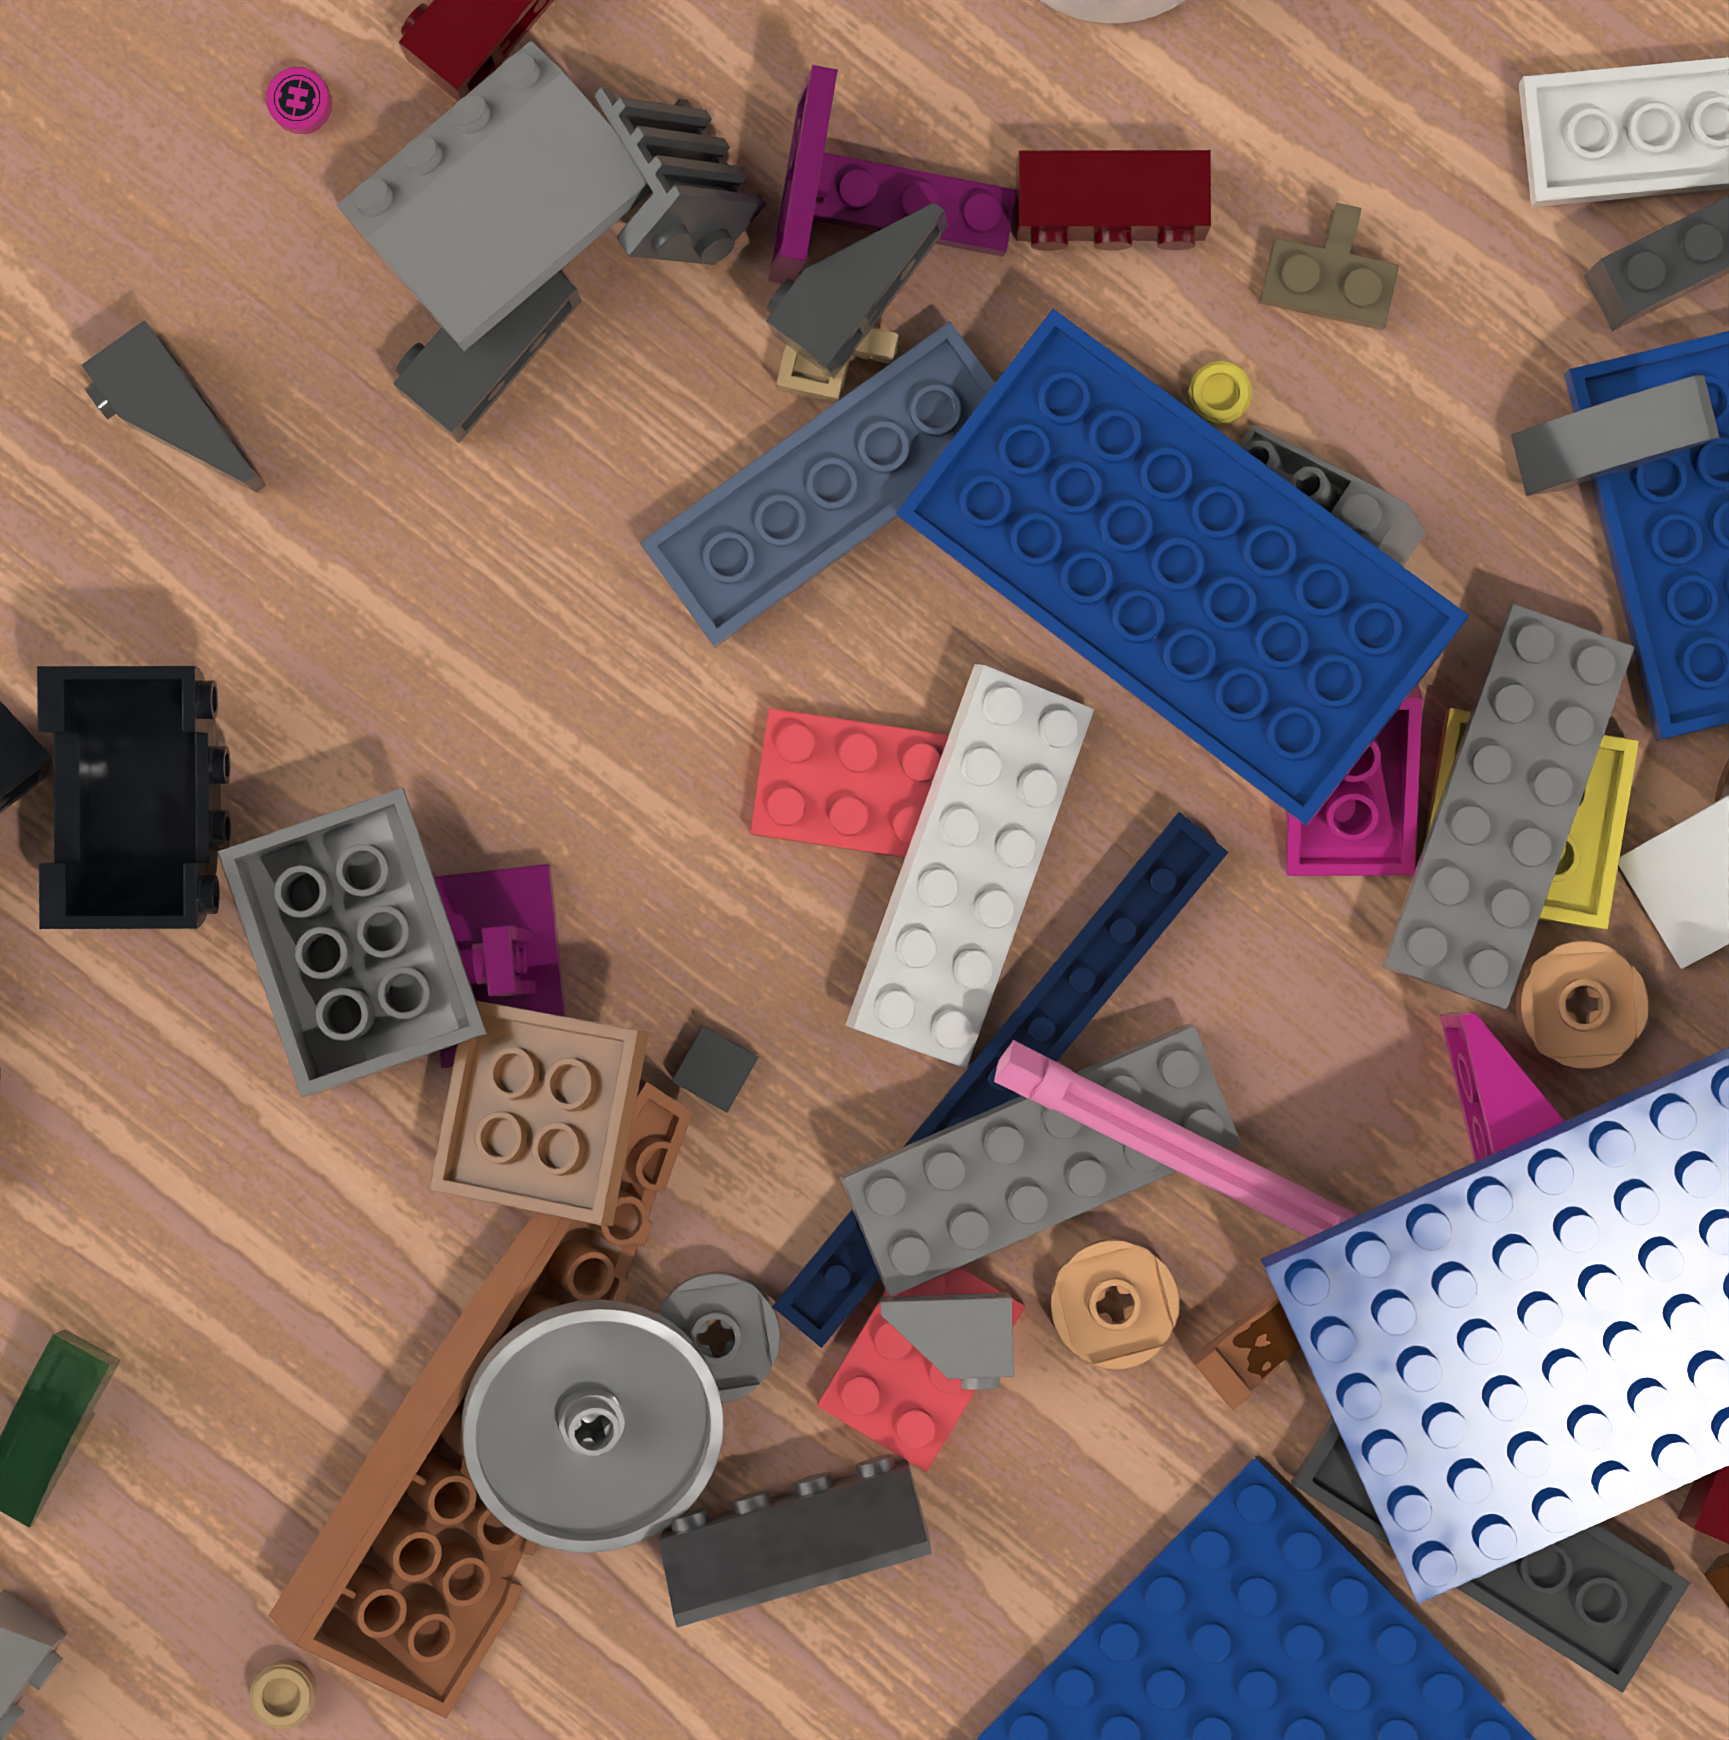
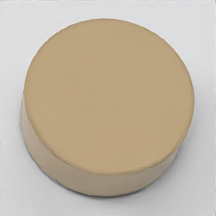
(283, 1694)

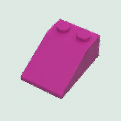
(1372, 813)
(1493, 1091)

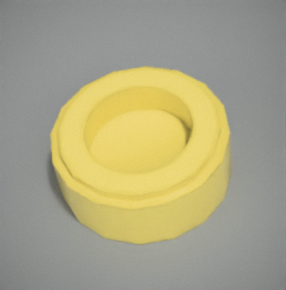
(1219, 393)

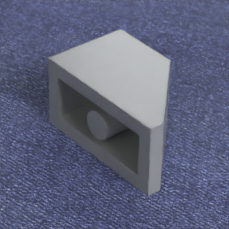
(958, 1333)

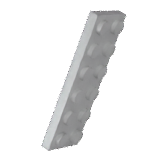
(1508, 806)
(1025, 1165)

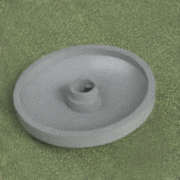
(592, 1426)

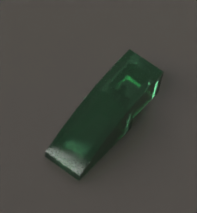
(50, 1422)

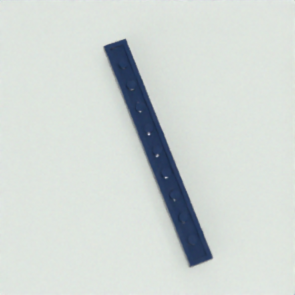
(1044, 1022)

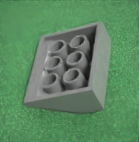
(497, 195)
(352, 943)

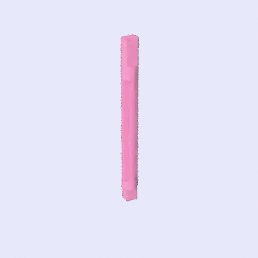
(1166, 1141)

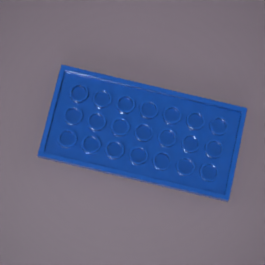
(1182, 567)

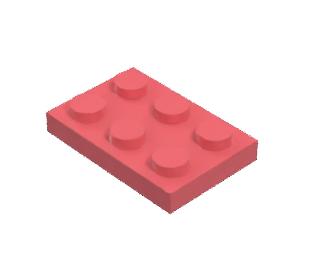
(843, 782)
(894, 1390)

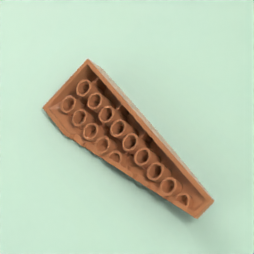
(412, 1560)

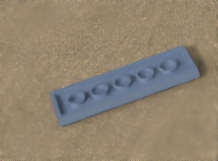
(818, 488)

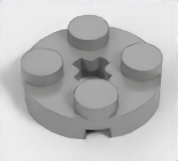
(738, 1307)

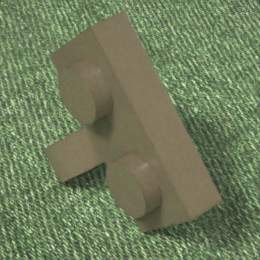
(1329, 278)

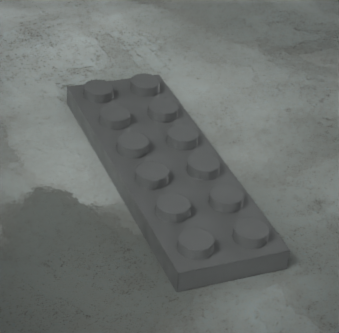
(1579, 1596)

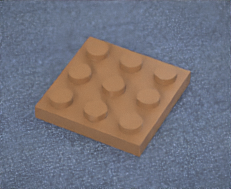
(541, 1114)

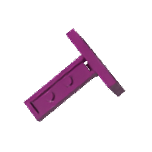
(872, 193)
(506, 938)

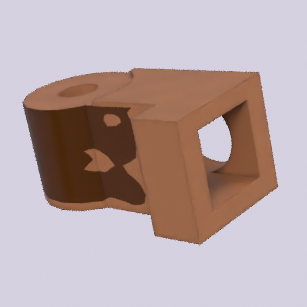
(1247, 1351)

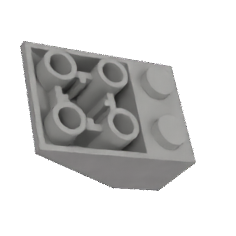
(1361, 506)

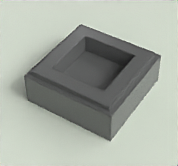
(715, 1069)

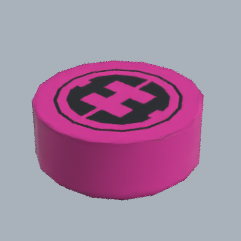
(299, 100)

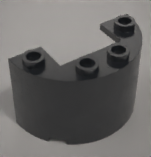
(132, 797)

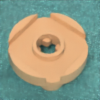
(1608, 1031)
(1145, 1323)

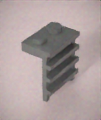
(695, 196)

